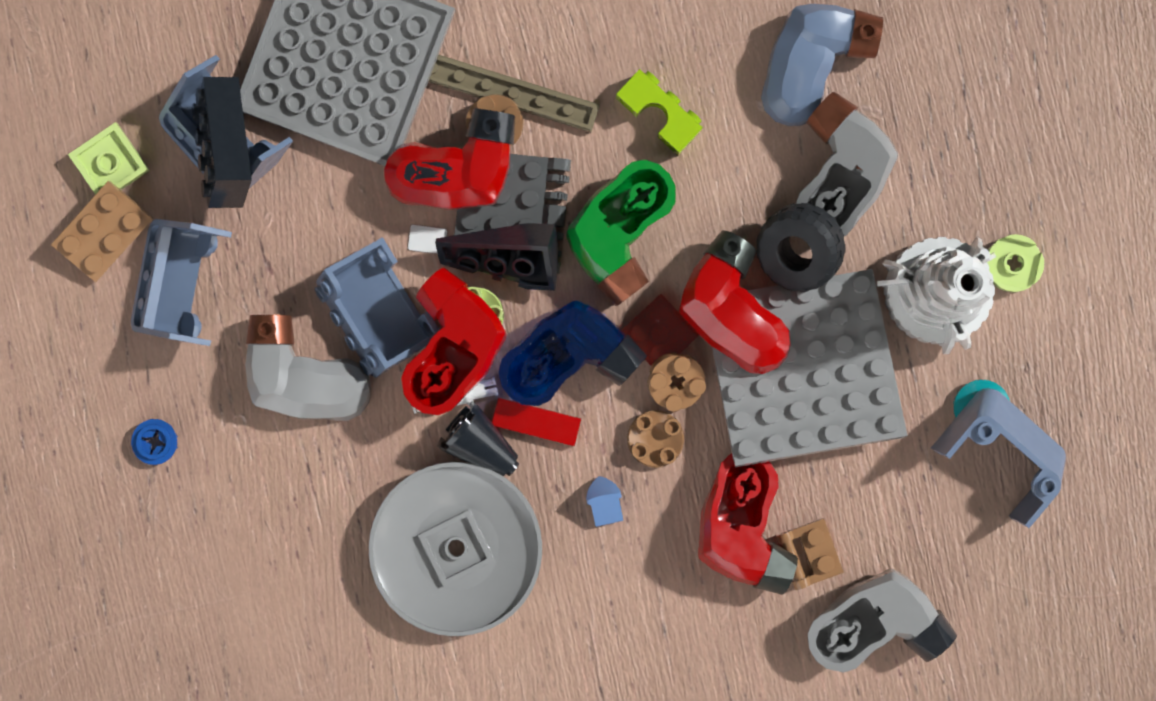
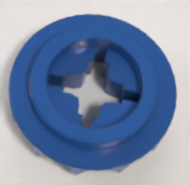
(142, 447)

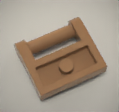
(818, 549)

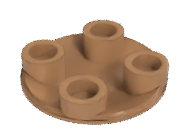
(655, 438)

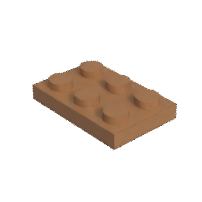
(102, 231)

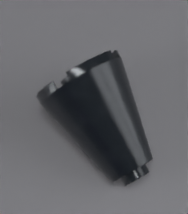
(479, 442)

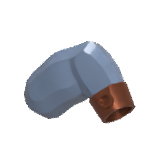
(807, 53)

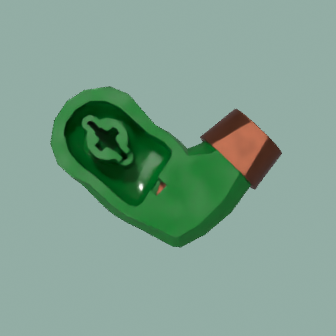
(616, 219)

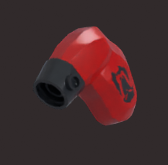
(453, 175)

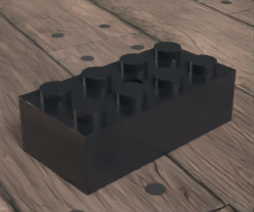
(222, 142)

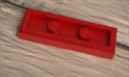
(536, 421)

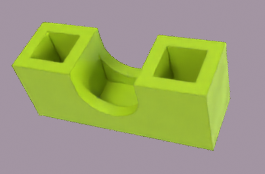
(643, 92)

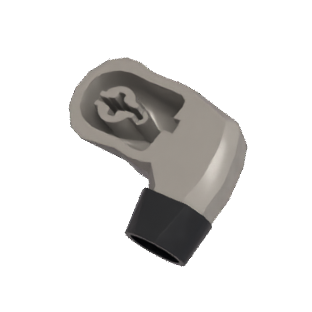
(871, 616)

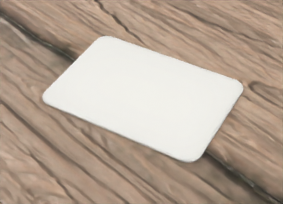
(423, 238)

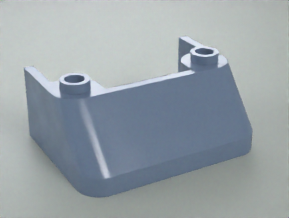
(179, 124)
(170, 279)
(993, 414)

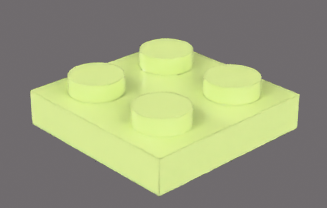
(109, 158)

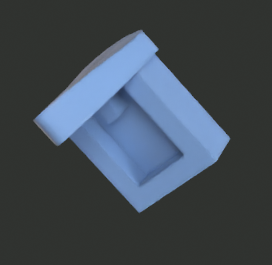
(604, 501)

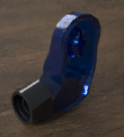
(561, 347)

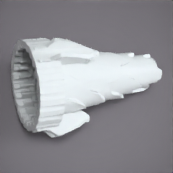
(927, 292)

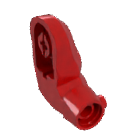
(458, 352)

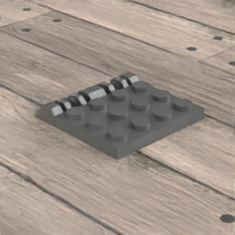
(522, 198)

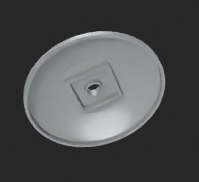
(449, 591)

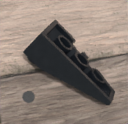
(515, 252)

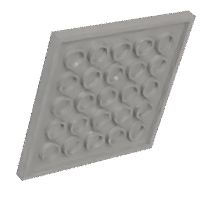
(346, 70)
(832, 386)

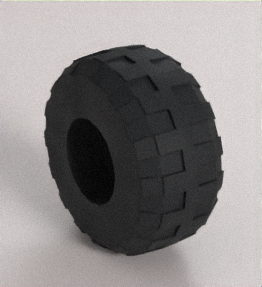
(820, 233)

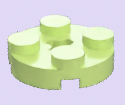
(1027, 254)

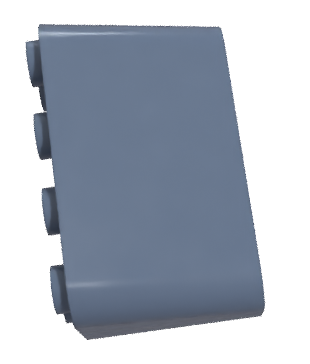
(374, 309)

